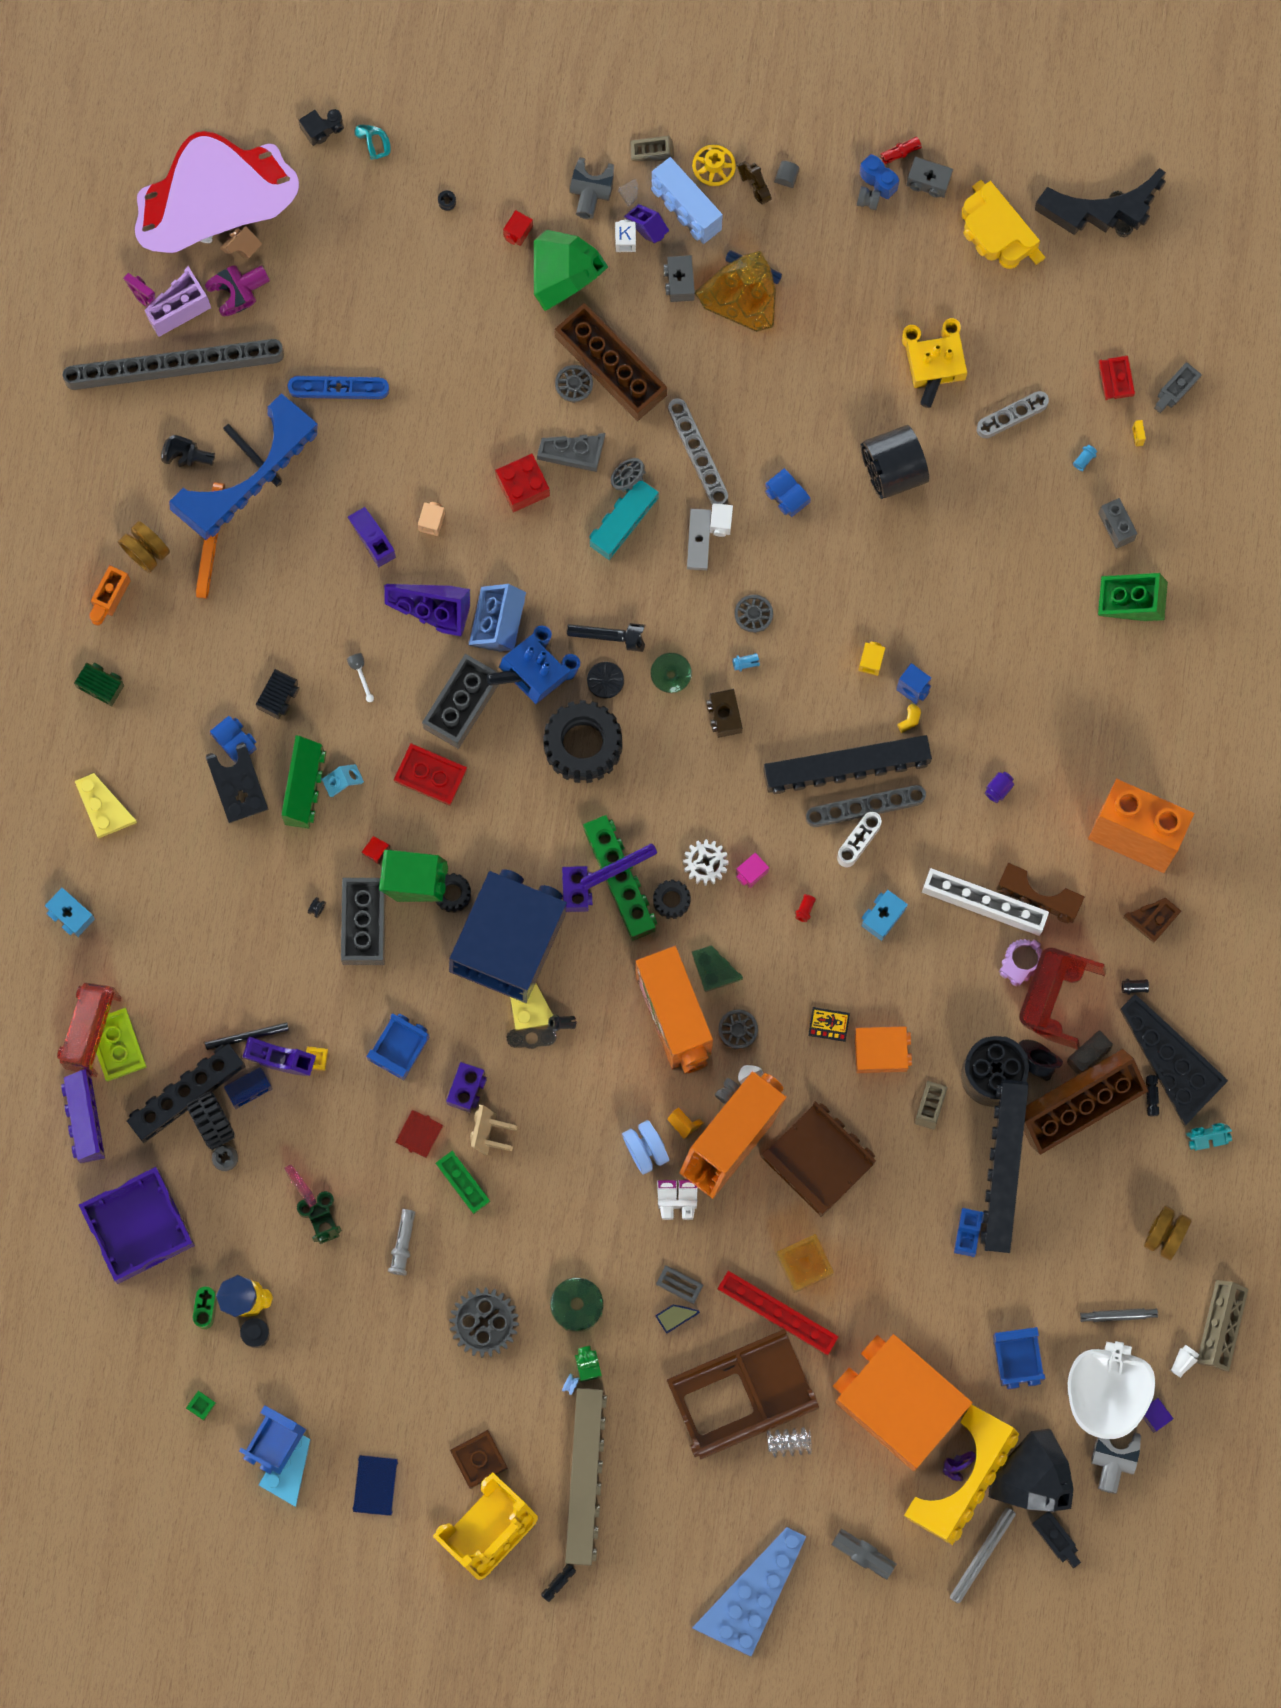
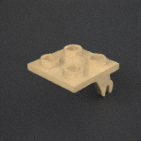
(480, 1136)

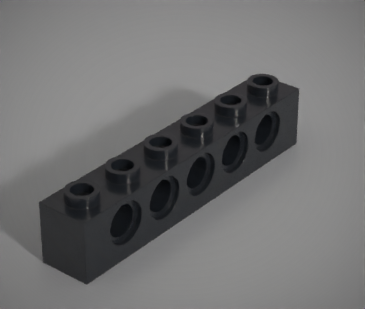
(215, 1079)

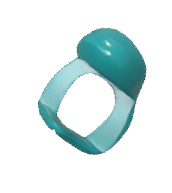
(367, 131)

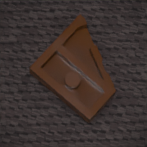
(1153, 918)

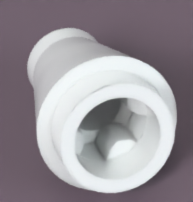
(1185, 1360)

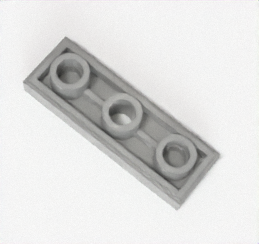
(700, 529)

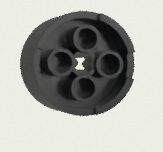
(895, 462)
(977, 1068)

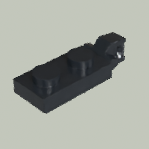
(1056, 1539)

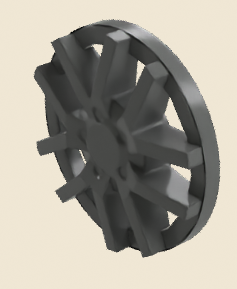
(574, 383)
(629, 475)
(753, 613)
(738, 1029)

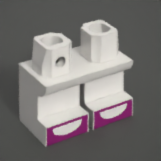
(668, 1198)

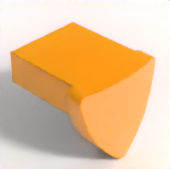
(683, 1123)

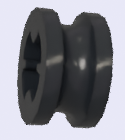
(447, 207)
(316, 907)

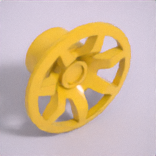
(714, 163)

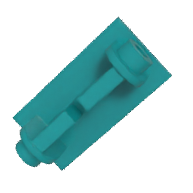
(1218, 1134)

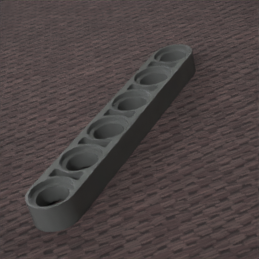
(864, 802)

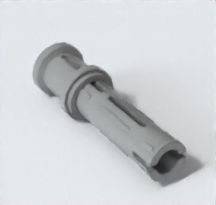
(400, 1252)

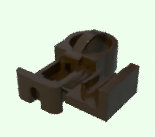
(753, 172)

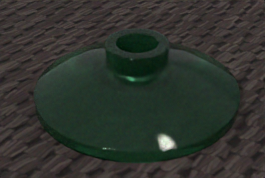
(671, 663)

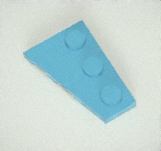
(289, 1481)

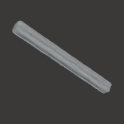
(982, 1555)

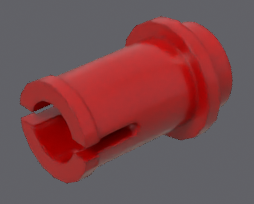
(805, 908)

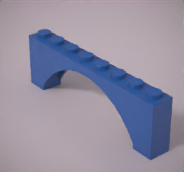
(210, 510)

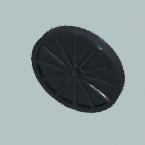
(605, 680)

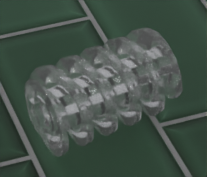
(789, 1442)

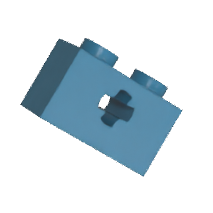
(63, 902)
(881, 926)

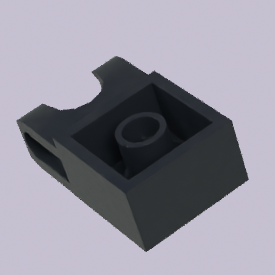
(235, 779)

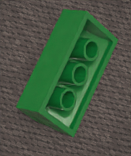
(303, 782)

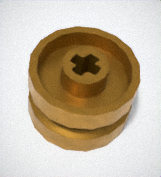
(144, 546)
(1164, 1231)

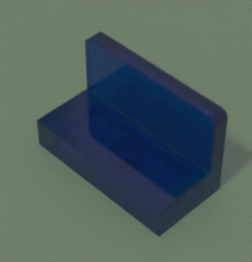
(248, 1088)

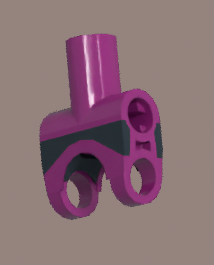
(238, 286)

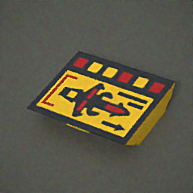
(829, 1024)

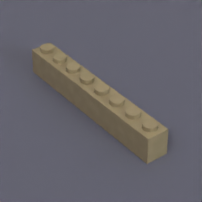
(584, 1477)

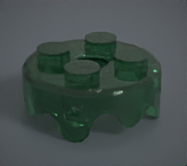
(581, 1319)

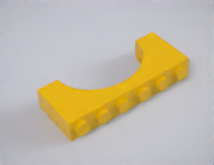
(949, 1515)

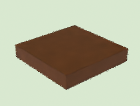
(478, 1459)

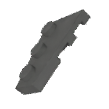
(575, 452)

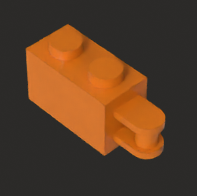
(108, 594)

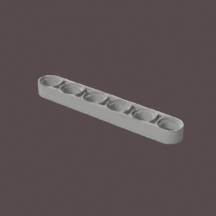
(701, 451)

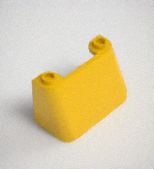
(488, 1528)

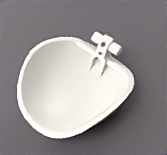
(1110, 1390)

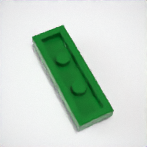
(462, 1182)

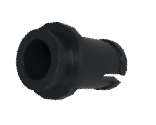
(1135, 986)
(556, 1023)

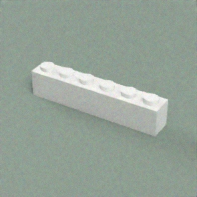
(985, 902)

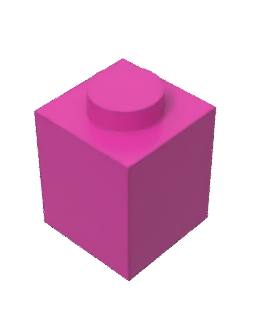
(751, 870)

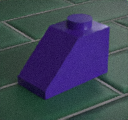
(648, 223)

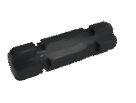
(1152, 1096)
(558, 1582)

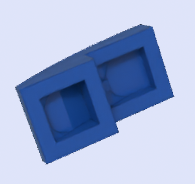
(968, 1232)

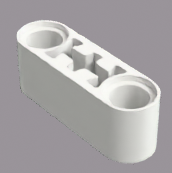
(848, 845)

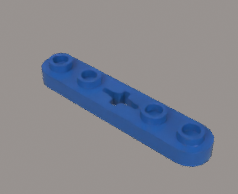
(358, 387)

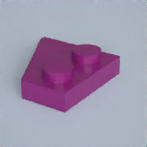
(140, 290)

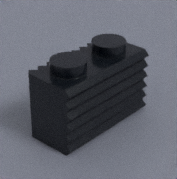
(277, 694)

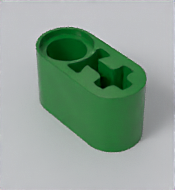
(211, 1303)

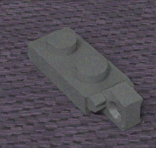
(1177, 387)

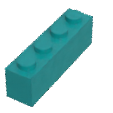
(623, 519)

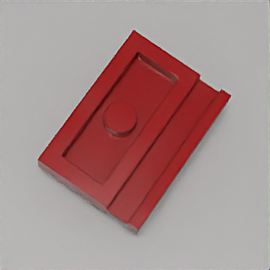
(1116, 377)

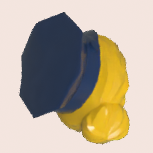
(243, 1297)

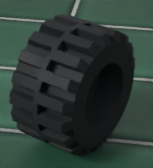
(210, 1120)

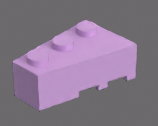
(178, 304)

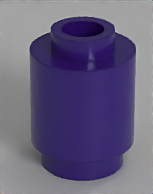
(999, 787)

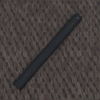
(248, 450)
(244, 1036)

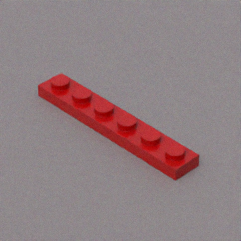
(777, 1313)

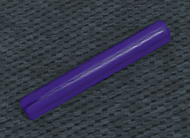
(618, 866)

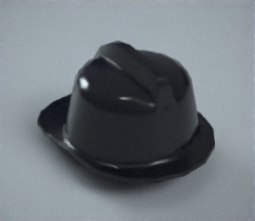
(1040, 1059)

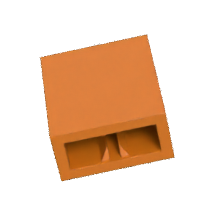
(882, 1049)

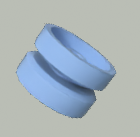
(647, 1146)

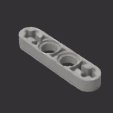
(1014, 417)

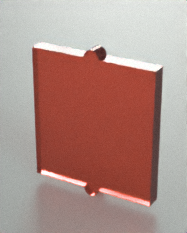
(419, 1134)

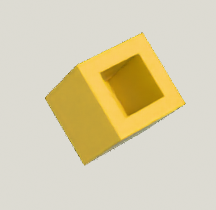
(872, 658)

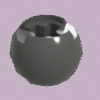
(220, 1151)

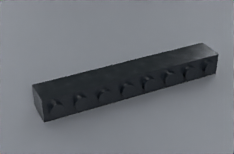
(846, 764)
(1005, 1165)

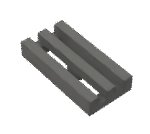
(695, 1292)

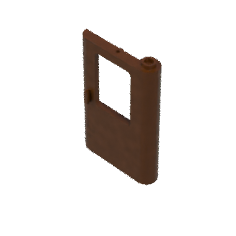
(771, 1383)

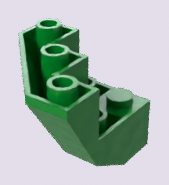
(563, 266)

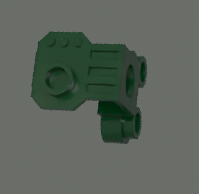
(321, 1214)

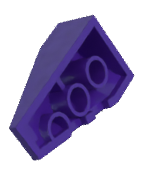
(432, 604)

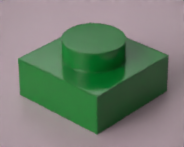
(201, 1405)

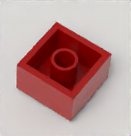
(522, 482)

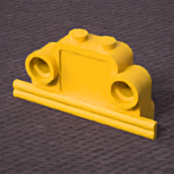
(998, 228)

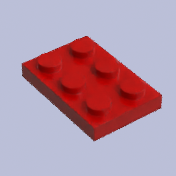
(430, 774)

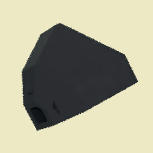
(1035, 1475)

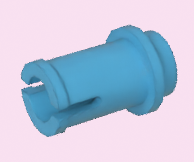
(1085, 457)
(745, 662)

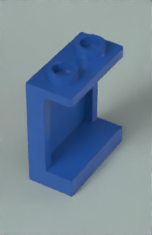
(399, 1046)
(1019, 1357)
(273, 1442)

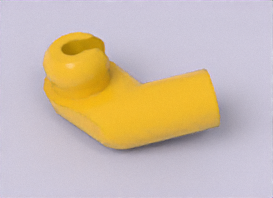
(912, 719)

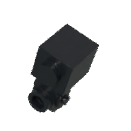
(318, 129)

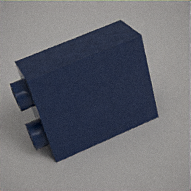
(508, 935)

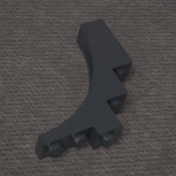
(1103, 213)

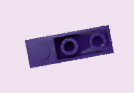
(372, 537)

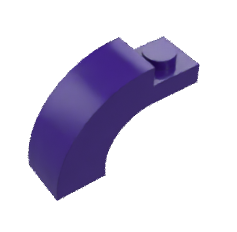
(279, 1058)

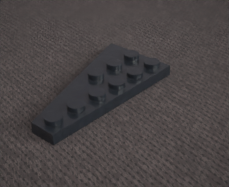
(1180, 1069)

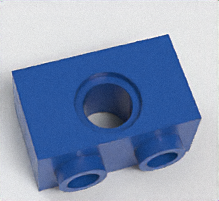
(914, 684)

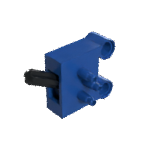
(534, 667)

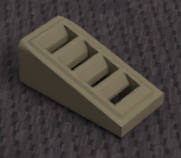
(651, 142)
(925, 1117)

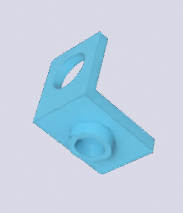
(340, 779)

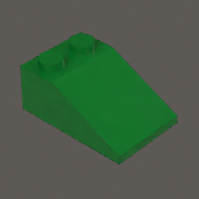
(1133, 597)

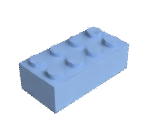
(686, 201)

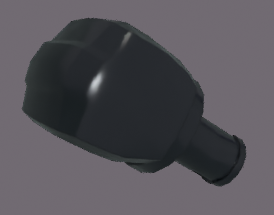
(187, 449)

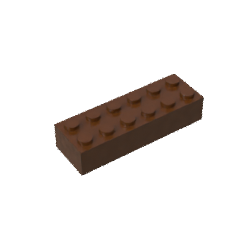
(611, 362)
(1083, 1101)

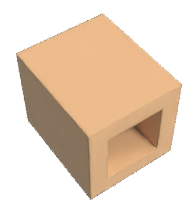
(431, 518)

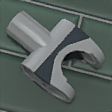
(1115, 1461)

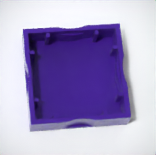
(136, 1225)

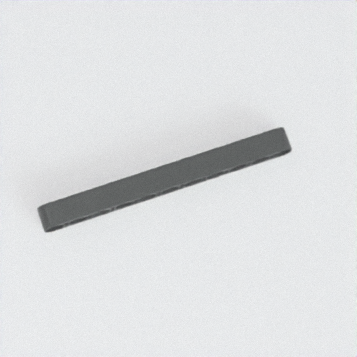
(164, 360)

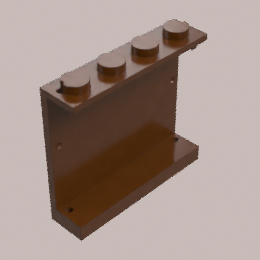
(819, 1158)

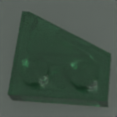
(714, 969)

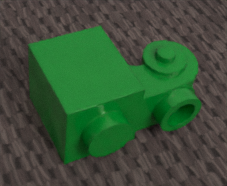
(588, 1364)

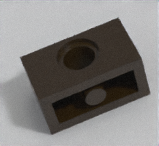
(726, 701)

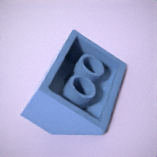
(497, 617)

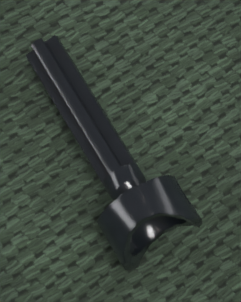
(631, 636)

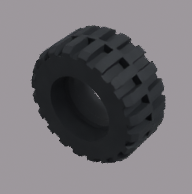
(578, 715)

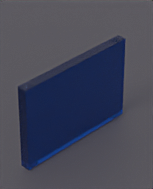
(375, 1485)

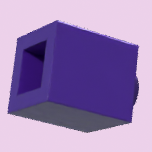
(1157, 1415)

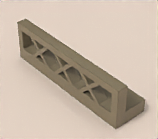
(1219, 1323)

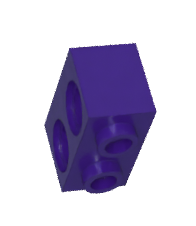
(572, 889)
(461, 1086)

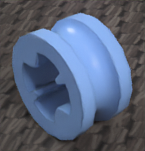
(570, 1384)

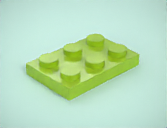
(119, 1047)

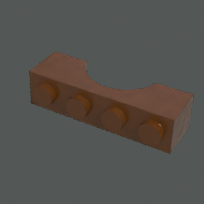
(1016, 884)

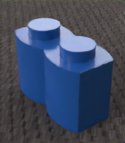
(877, 175)
(787, 493)
(229, 734)

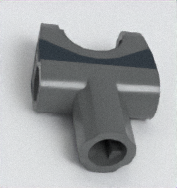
(590, 188)

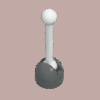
(357, 662)

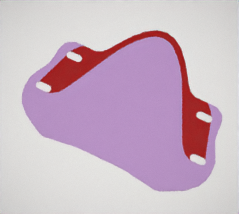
(212, 191)

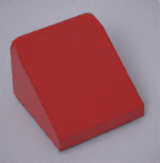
(375, 849)

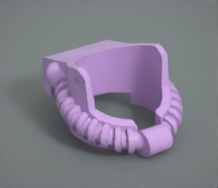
(1010, 970)

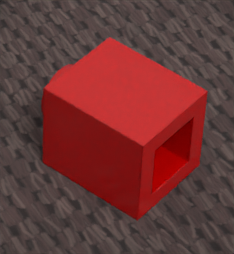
(517, 228)

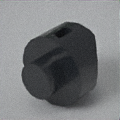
(255, 1333)

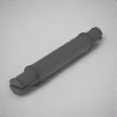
(1119, 1315)

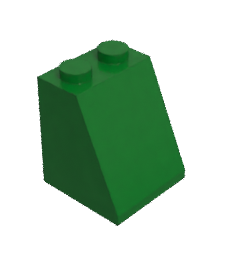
(413, 876)

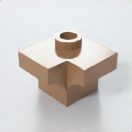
(241, 241)

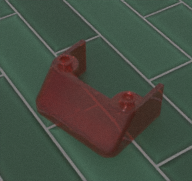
(1044, 988)
(87, 1027)

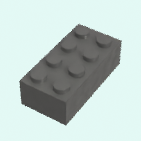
(460, 702)
(362, 922)

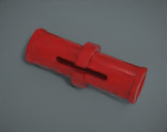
(901, 150)

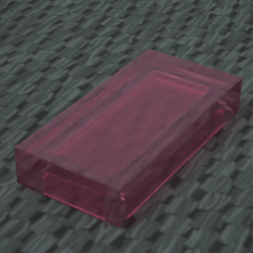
(300, 1185)

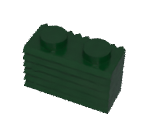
(99, 683)

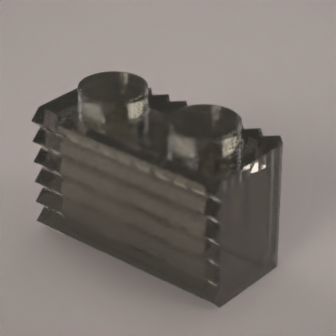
(1090, 1053)

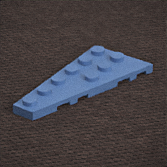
(747, 1605)

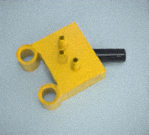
(935, 360)

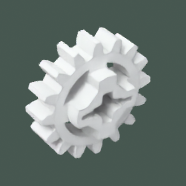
(713, 859)

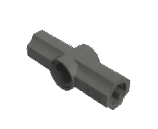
(864, 1554)

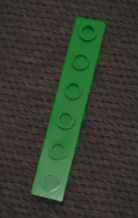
(636, 927)

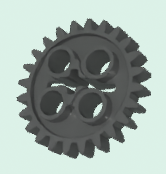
(497, 1337)

